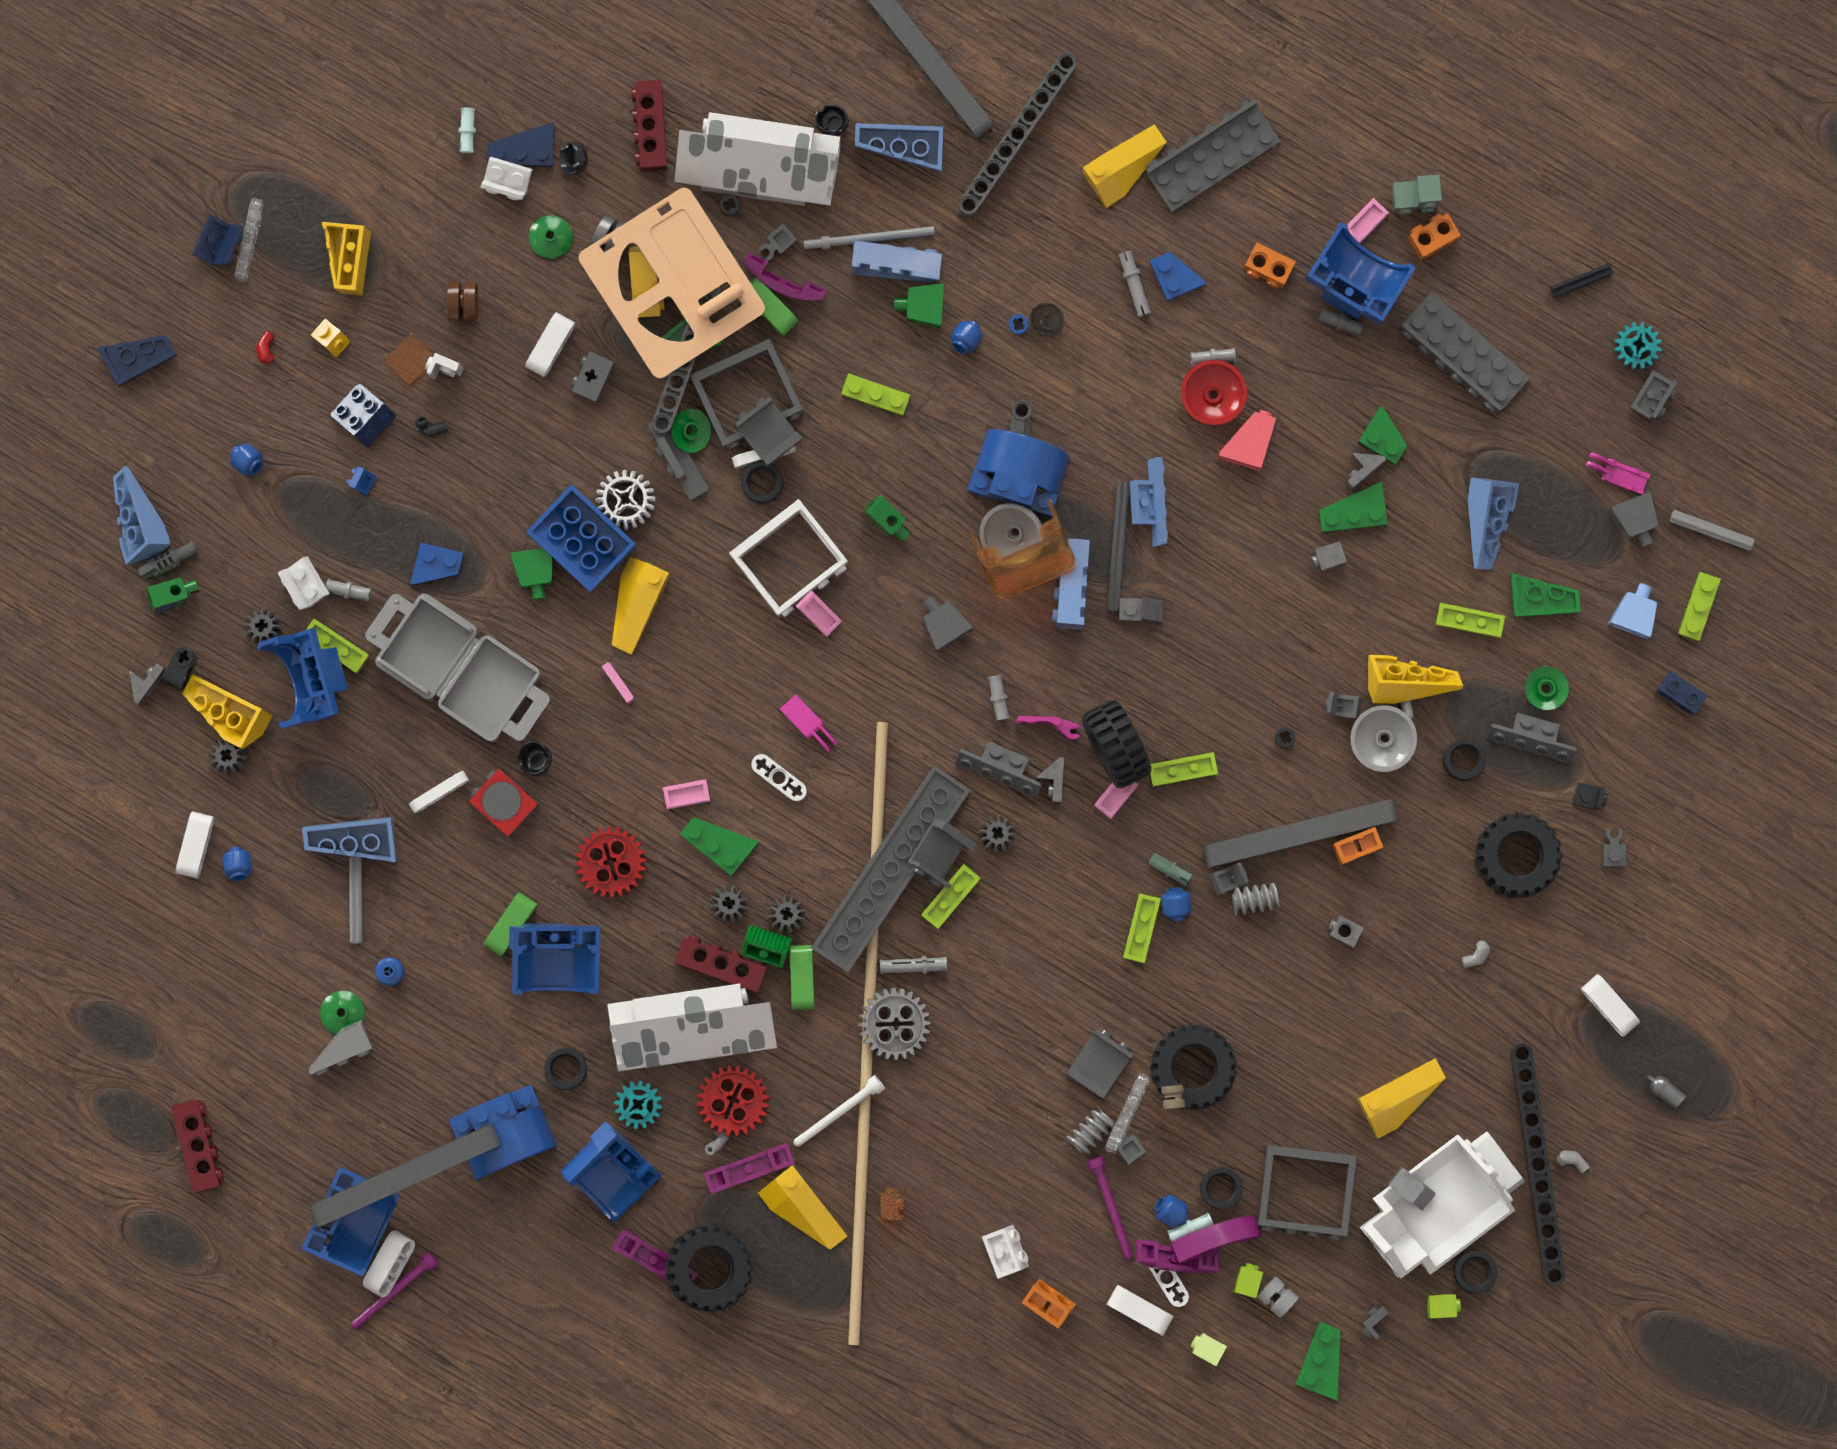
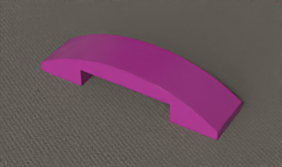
(758, 267)
(748, 1168)
(1215, 1237)
(644, 1254)
(1164, 1258)

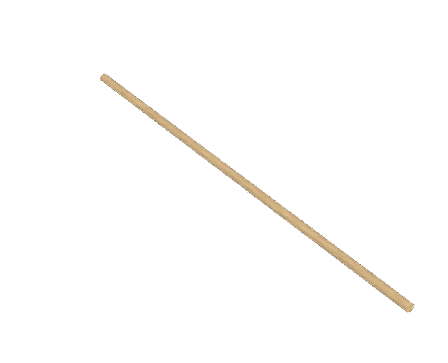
(866, 1058)

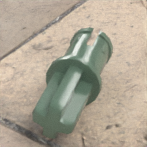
(1170, 869)

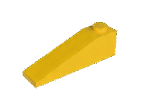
(1122, 166)
(637, 597)
(1400, 682)
(228, 714)
(1395, 1101)
(797, 1203)

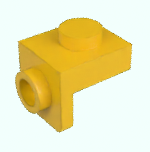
(330, 337)

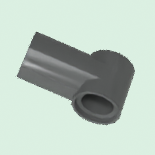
(1020, 424)

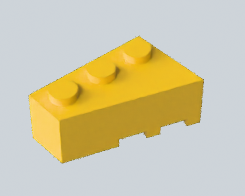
(348, 255)
(643, 279)

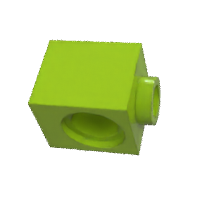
(1248, 1280)
(1443, 1306)

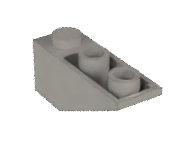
(347, 1043)

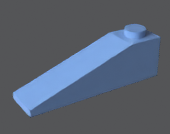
(1488, 510)
(141, 526)

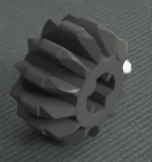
(257, 621)
(219, 758)
(989, 834)
(723, 909)
(780, 918)

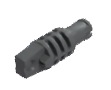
(167, 561)

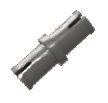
(1340, 322)

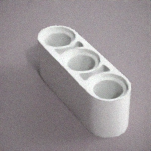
(550, 344)
(194, 845)
(1610, 1005)
(388, 1263)
(1140, 1310)

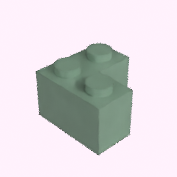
(1417, 195)

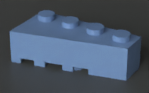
(903, 142)
(896, 262)
(1072, 590)
(354, 838)

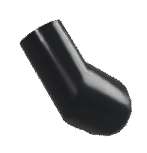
(428, 428)

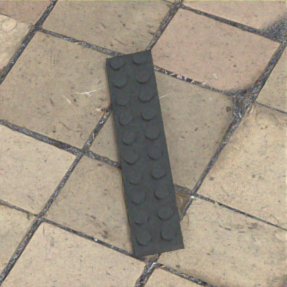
(887, 871)

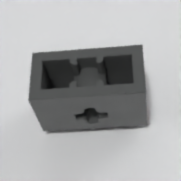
(602, 370)

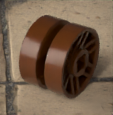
(462, 301)

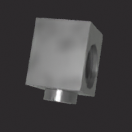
(1329, 557)
(1355, 931)

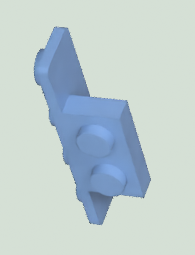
(1149, 502)

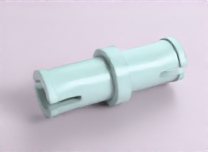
(467, 130)
(1190, 1227)

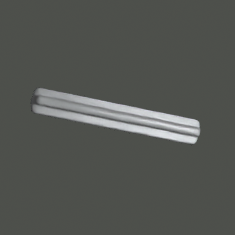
(1712, 530)
(355, 899)

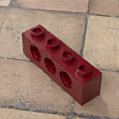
(657, 159)
(686, 959)
(182, 1114)

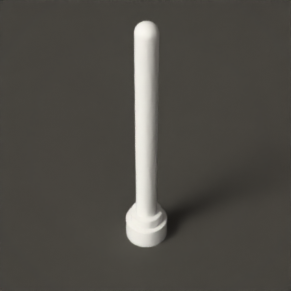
(873, 1086)

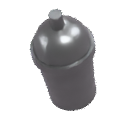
(1666, 1091)

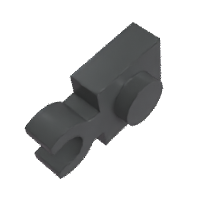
(780, 239)
(1614, 853)
(1131, 1149)

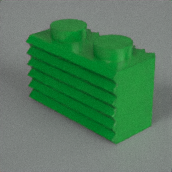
(766, 946)

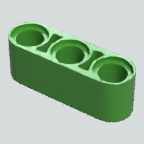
(775, 311)
(515, 915)
(802, 977)

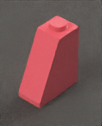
(1250, 442)

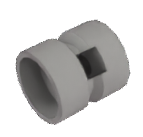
(1283, 1302)

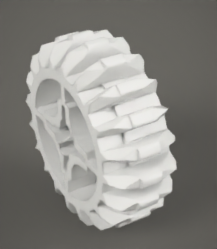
(631, 491)

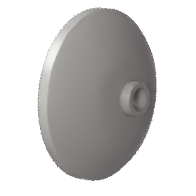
(998, 527)
(1367, 738)

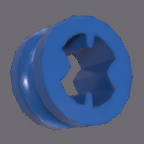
(1011, 324)

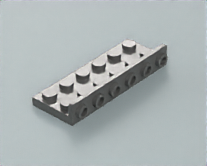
(1211, 155)
(1463, 354)

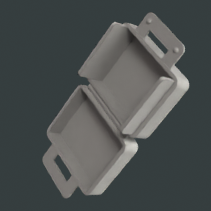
(441, 657)

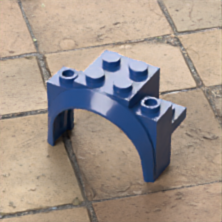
(314, 675)

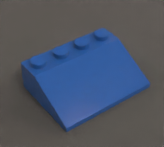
(581, 538)

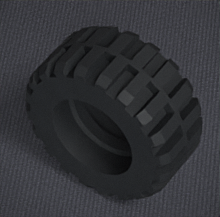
(1116, 744)
(1547, 846)
(1211, 1042)
(737, 1277)

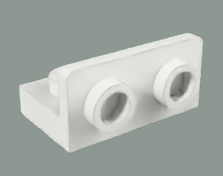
(506, 179)
(443, 364)
(303, 584)
(1005, 1251)

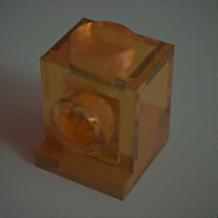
(891, 1205)

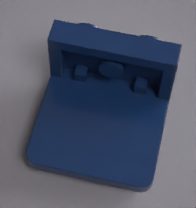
(217, 242)
(363, 415)

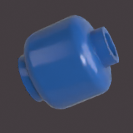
(966, 337)
(246, 459)
(237, 864)
(1176, 904)
(395, 977)
(1171, 1211)

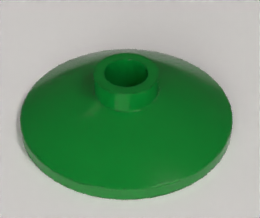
(553, 247)
(699, 430)
(1557, 686)
(341, 999)

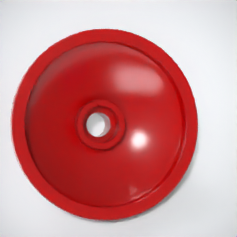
(1218, 378)

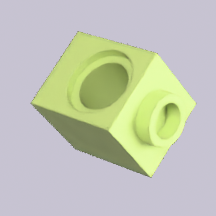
(1207, 1348)

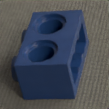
(1681, 693)

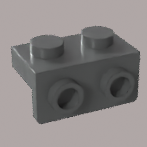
(1653, 396)

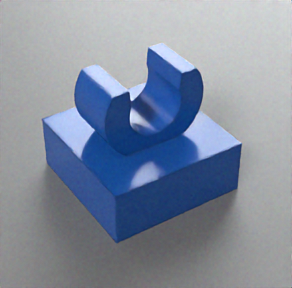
(361, 480)

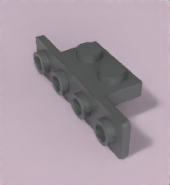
(680, 462)
(1533, 736)
(1001, 766)

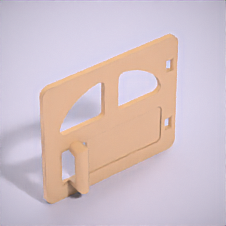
(689, 265)

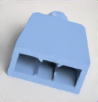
(1635, 613)

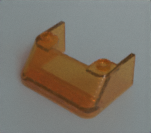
(1029, 565)

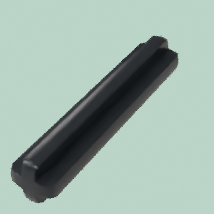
(1581, 281)

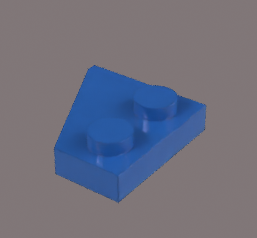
(1175, 276)
(435, 563)

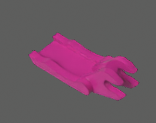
(1620, 474)
(805, 720)
(1060, 724)

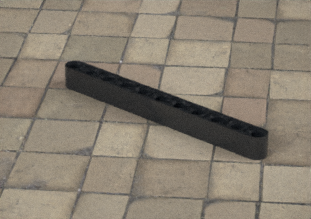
(1543, 1174)

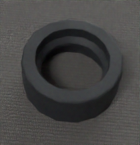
(761, 499)
(1476, 747)
(549, 1069)
(1238, 1187)
(1492, 1271)

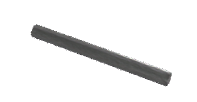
(1118, 546)

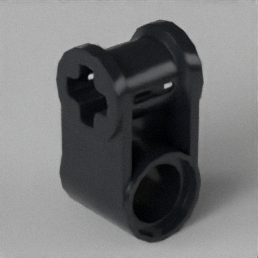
(178, 671)

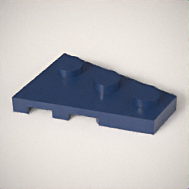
(526, 148)
(135, 358)

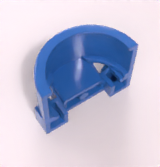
(1357, 278)
(1019, 468)
(549, 961)
(519, 1133)
(605, 1169)
(354, 1234)

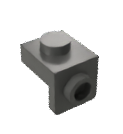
(1343, 705)
(1229, 878)
(1374, 1316)

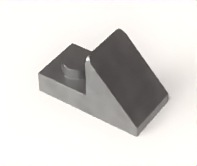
(1367, 463)
(1141, 610)
(142, 689)
(1055, 774)
(1411, 1188)

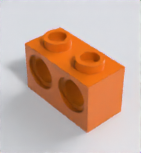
(1436, 240)
(1272, 260)
(1357, 846)
(1048, 1303)

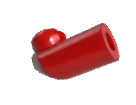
(263, 348)

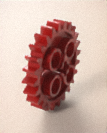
(591, 868)
(713, 1093)

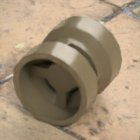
(1173, 1091)

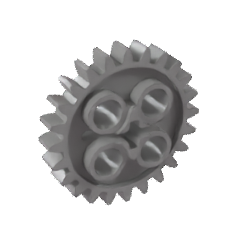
(893, 1003)

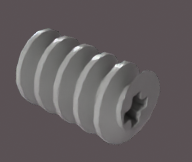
(1255, 898)
(1090, 1131)

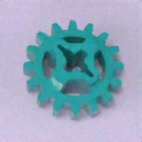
(1646, 347)
(626, 1114)

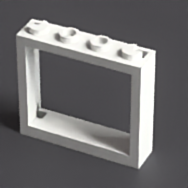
(767, 530)

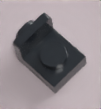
(1590, 796)

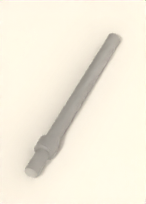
(826, 242)

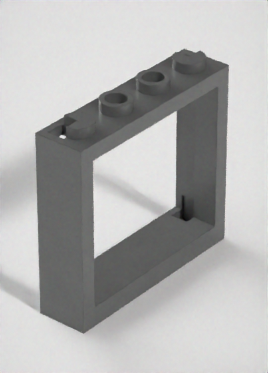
(735, 361)
(1311, 1230)

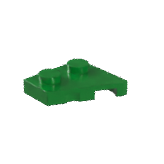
(1383, 437)

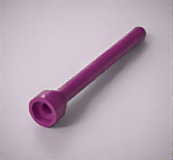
(1098, 1167)
(426, 1263)

